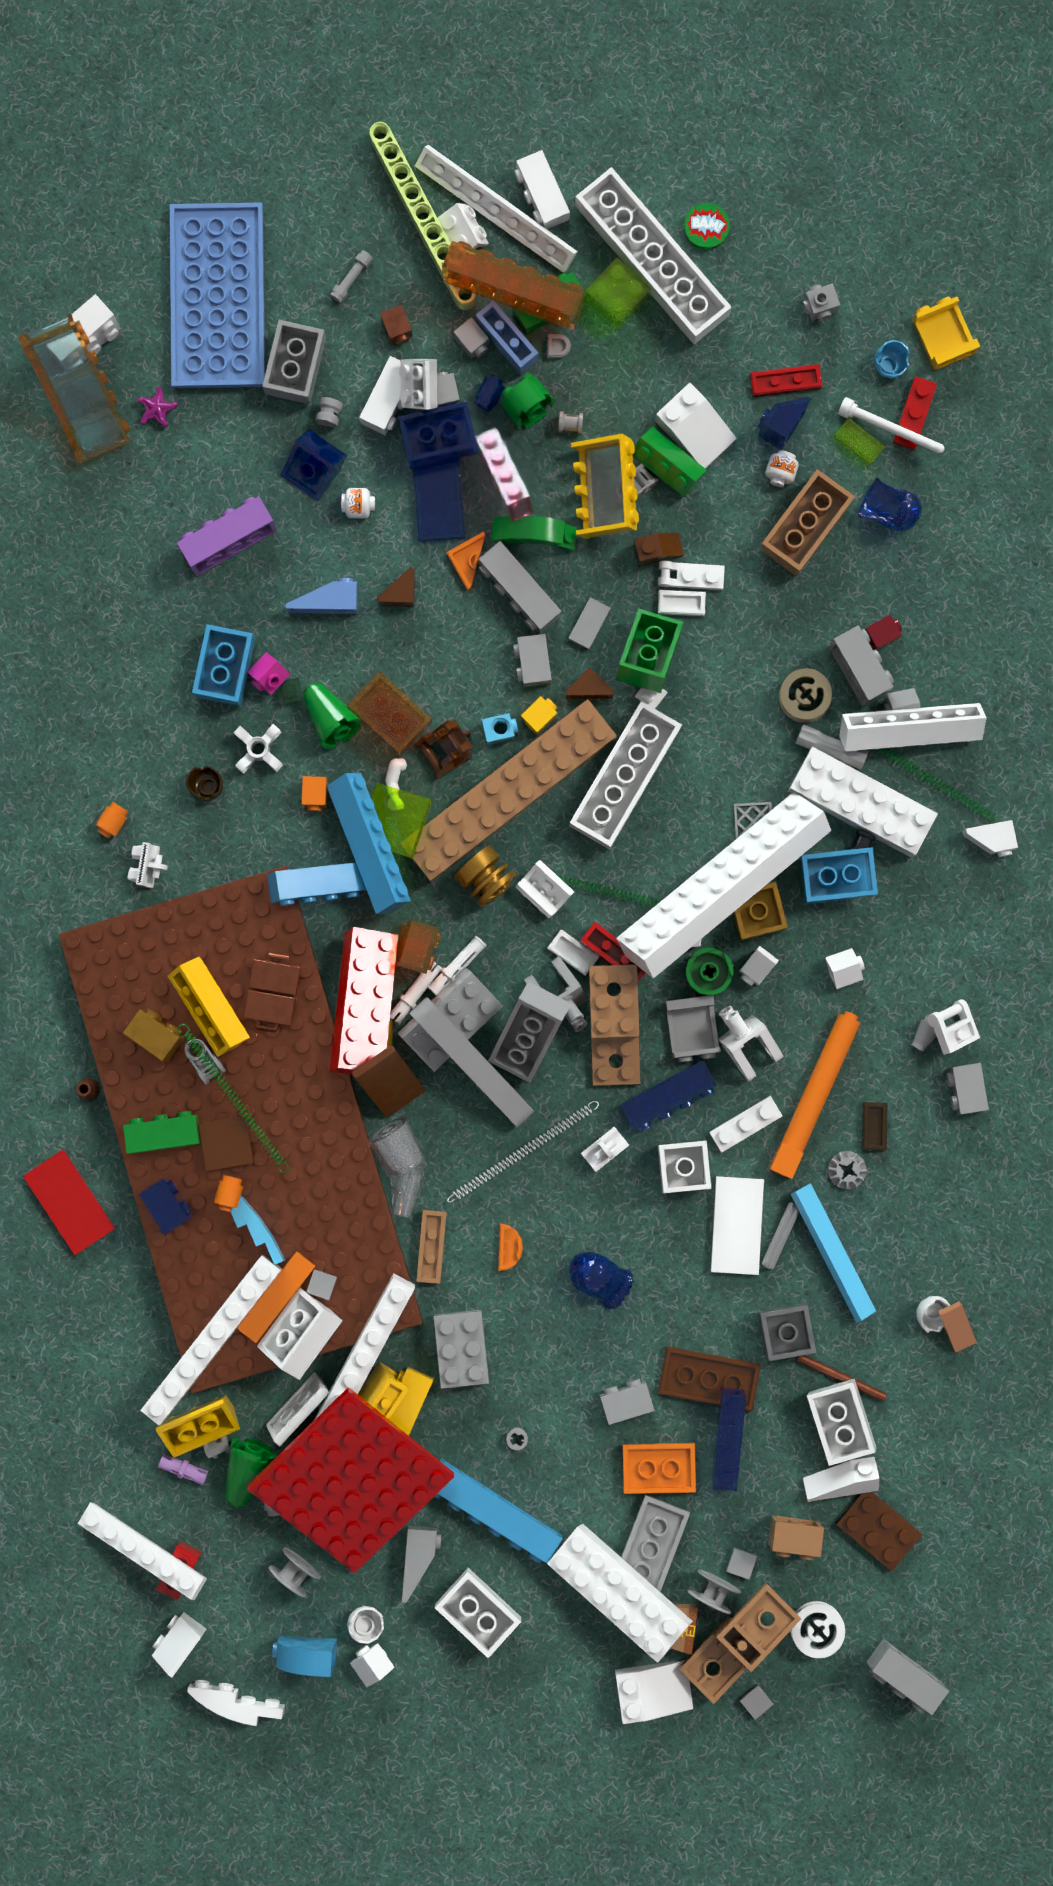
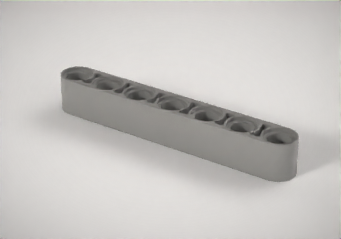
(471, 1062)

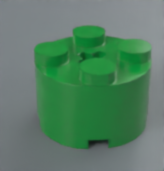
(526, 401)
(715, 960)

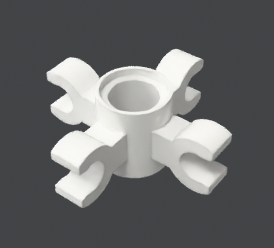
(270, 735)

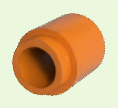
(111, 820)
(228, 1193)

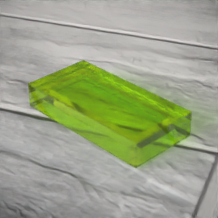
(859, 441)

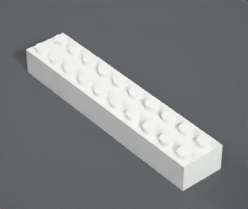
(724, 884)

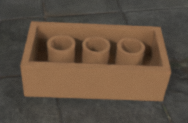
(807, 522)

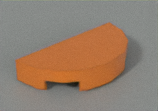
(509, 1247)

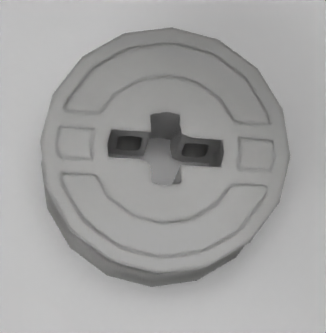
(294, 1572)
(714, 1591)

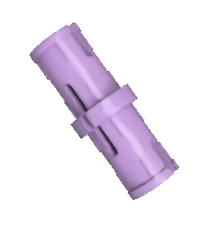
(183, 1469)

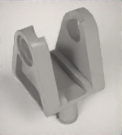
(574, 994)

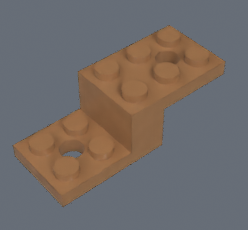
(614, 1024)
(740, 1643)

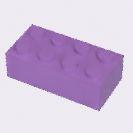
(227, 535)

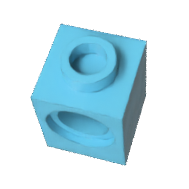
(494, 738)

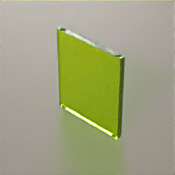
(401, 817)

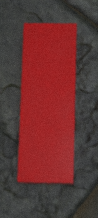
(786, 380)

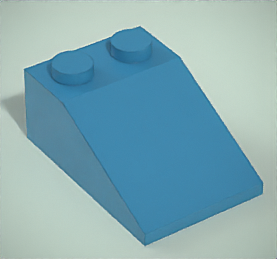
(838, 875)

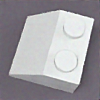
(178, 1643)

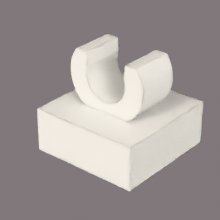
(650, 697)

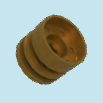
(485, 876)

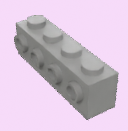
(519, 587)

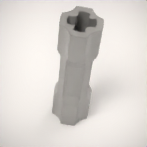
(810, 737)

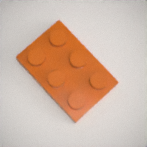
(659, 1468)

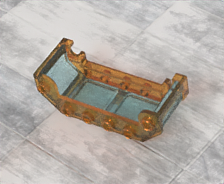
(76, 388)

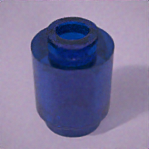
(489, 393)

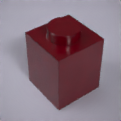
(884, 632)

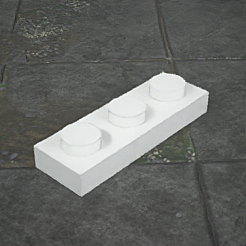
(745, 1124)

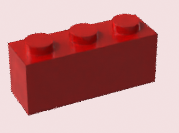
(607, 947)

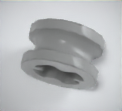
(518, 1431)

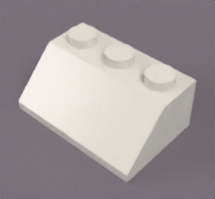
(299, 1333)

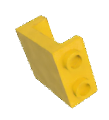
(944, 333)
(383, 1390)

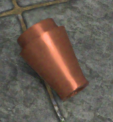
(93, 1089)

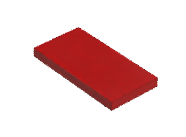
(69, 1202)

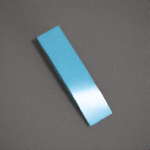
(260, 1233)

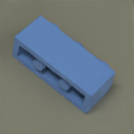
(507, 337)

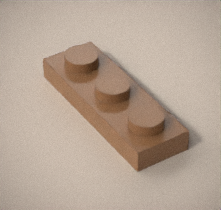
(431, 1246)

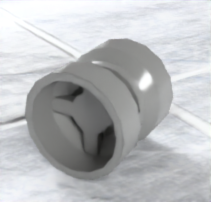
(328, 412)

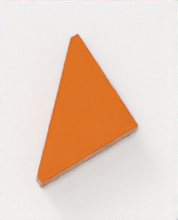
(466, 558)

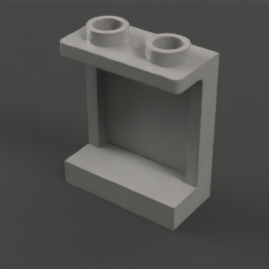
(692, 1028)

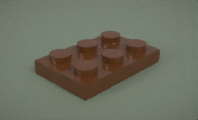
(879, 1529)

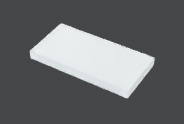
(737, 1225)

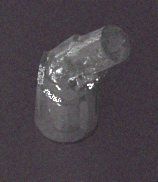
(402, 1161)

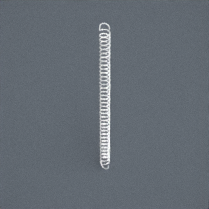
(526, 1151)

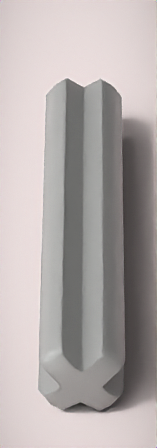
(780, 1236)

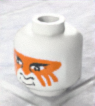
(782, 468)
(357, 503)

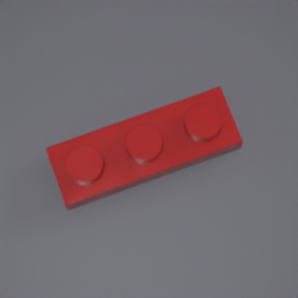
(916, 409)

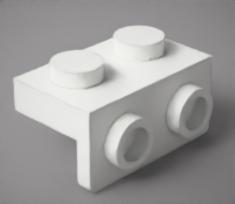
(461, 225)
(544, 889)

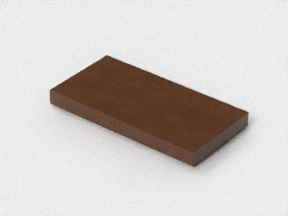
(388, 1081)
(702, 1375)

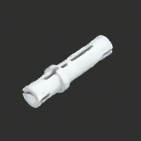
(461, 961)
(413, 994)

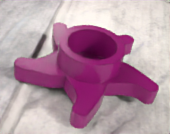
(156, 408)

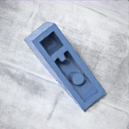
(332, 598)

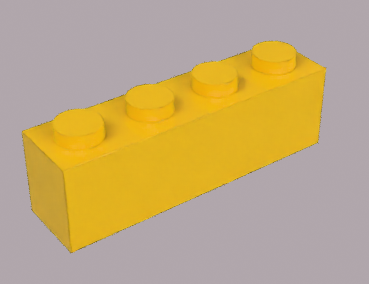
(208, 1006)
(409, 1408)

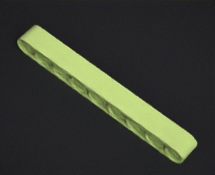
(416, 206)

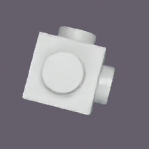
(845, 968)
(371, 1664)

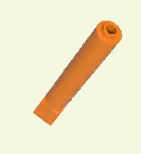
(815, 1095)

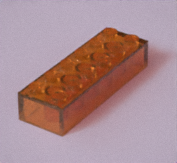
(513, 285)

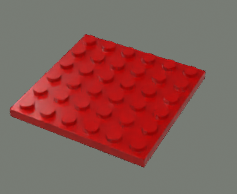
(351, 1480)

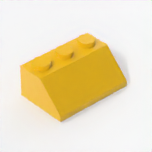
(198, 1426)

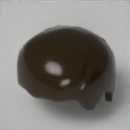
(204, 783)

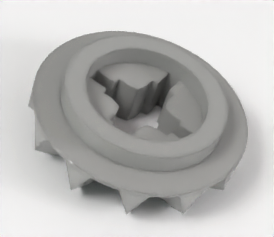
(836, 1173)

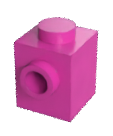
(268, 674)

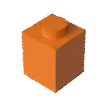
(314, 793)

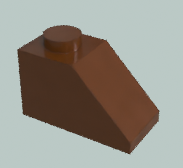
(657, 548)

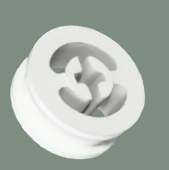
(831, 1617)

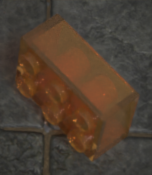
(390, 713)

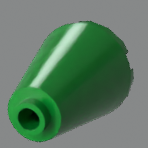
(330, 716)
(244, 1465)

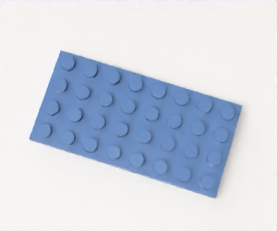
(217, 295)

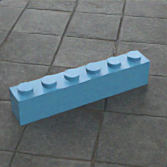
(368, 843)
(500, 1516)

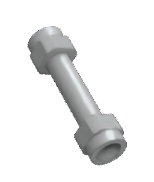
(362, 260)

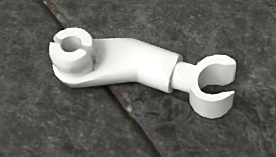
(393, 773)

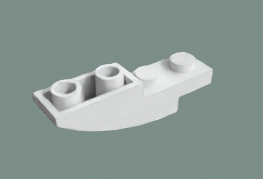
(224, 1702)

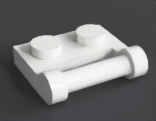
(957, 1034)

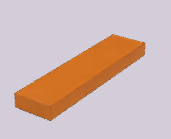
(276, 1297)

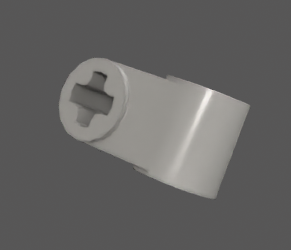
(644, 480)
(200, 1069)

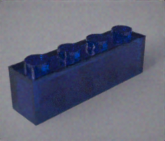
(668, 1095)
(728, 1439)

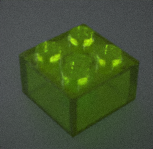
(617, 293)

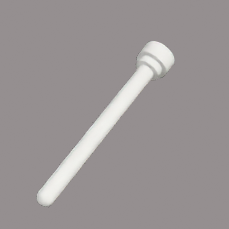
(850, 409)

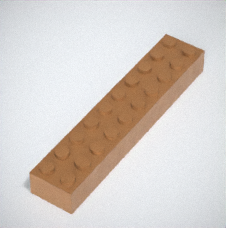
(511, 790)

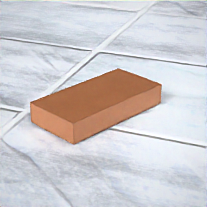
(957, 1327)

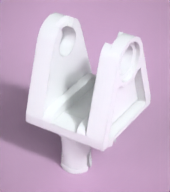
(740, 1033)

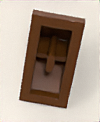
(401, 592)
(589, 686)

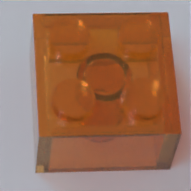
(416, 947)

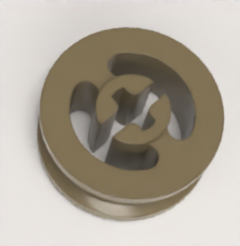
(790, 707)

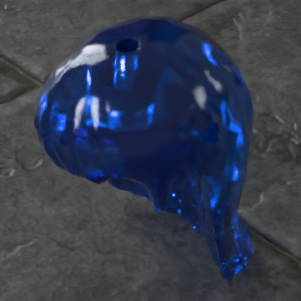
(891, 506)
(600, 1278)

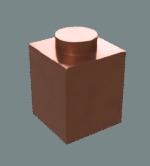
(396, 325)

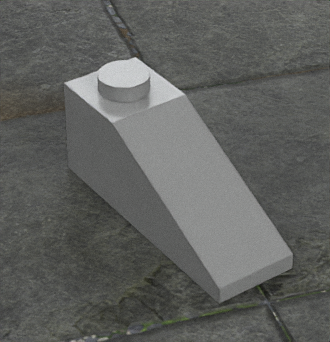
(419, 1553)

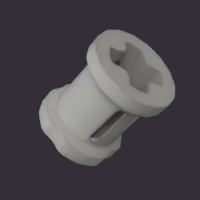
(570, 422)

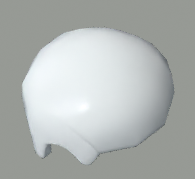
(928, 1314)
(365, 1624)

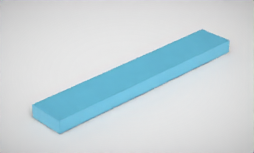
(833, 1252)

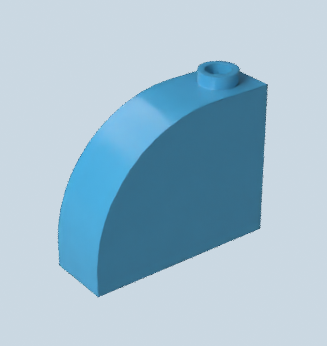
(305, 1655)

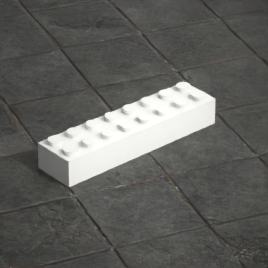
(652, 255)

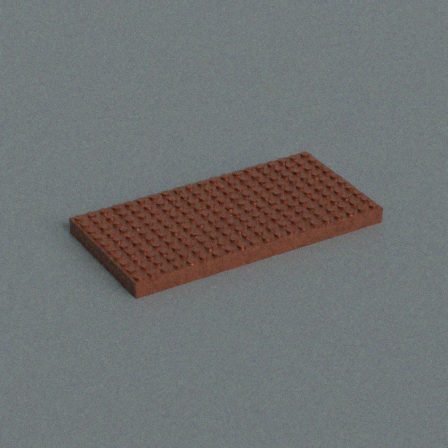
(332, 1195)

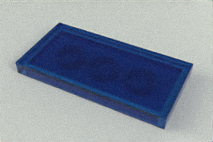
(439, 501)

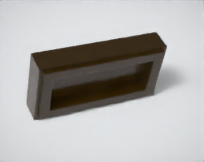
(874, 1126)

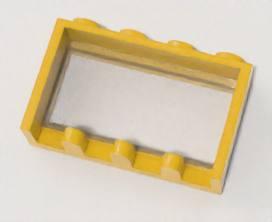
(606, 486)

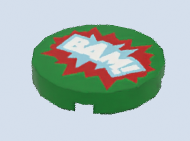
(706, 226)

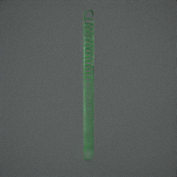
(937, 784)
(610, 894)
(233, 1096)

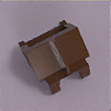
(453, 742)

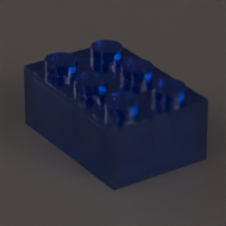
(438, 435)

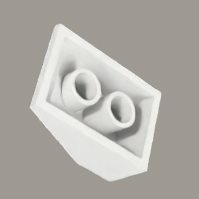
(695, 426)
(652, 1691)

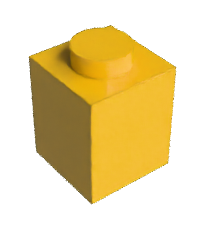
(539, 715)

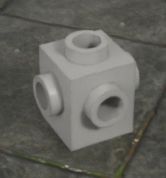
(821, 302)

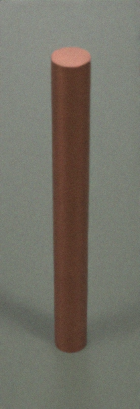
(841, 1377)

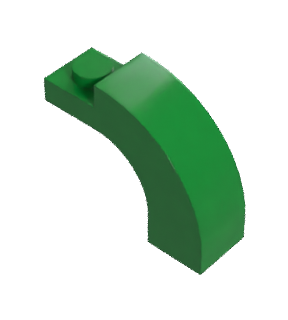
(534, 531)

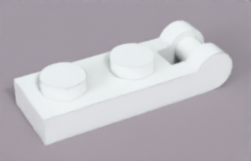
(691, 576)

